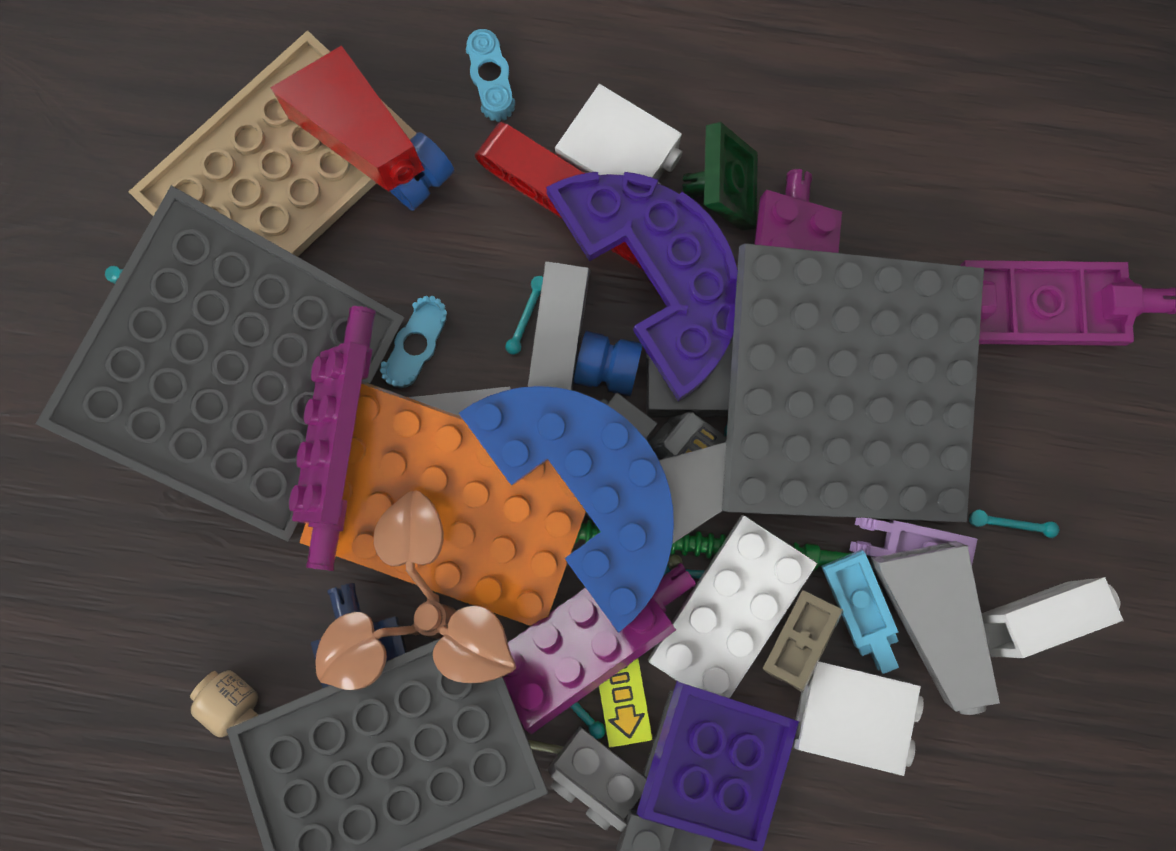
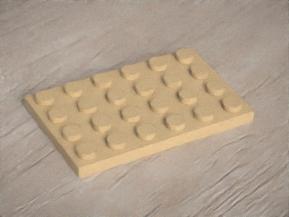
(262, 164)

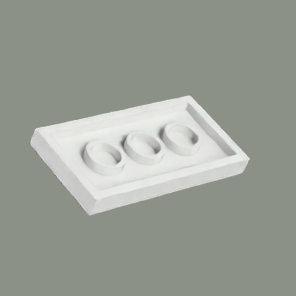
(733, 609)

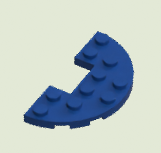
(607, 471)

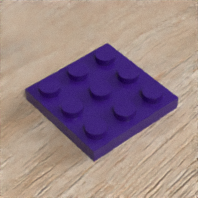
(717, 767)

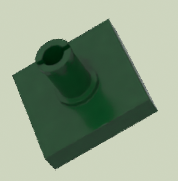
(728, 177)

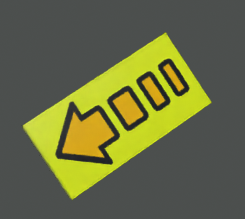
(625, 707)

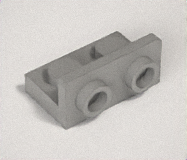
(597, 779)

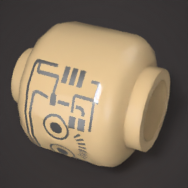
(223, 702)

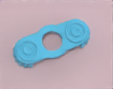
(495, 94)
(427, 320)

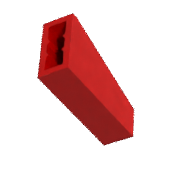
(348, 117)

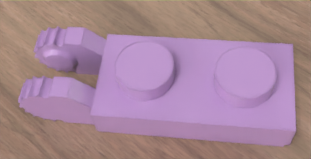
(907, 536)

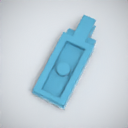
(863, 608)

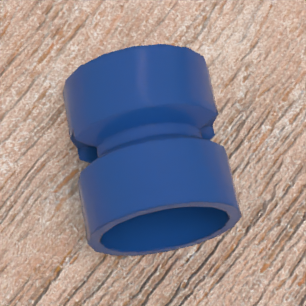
(436, 171)
(607, 363)

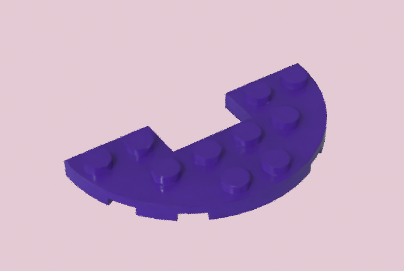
(680, 255)

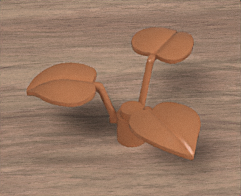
(471, 641)

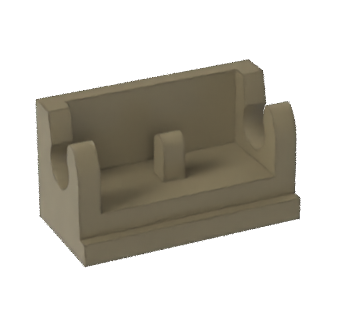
(802, 640)

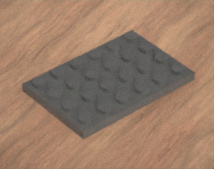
(386, 762)

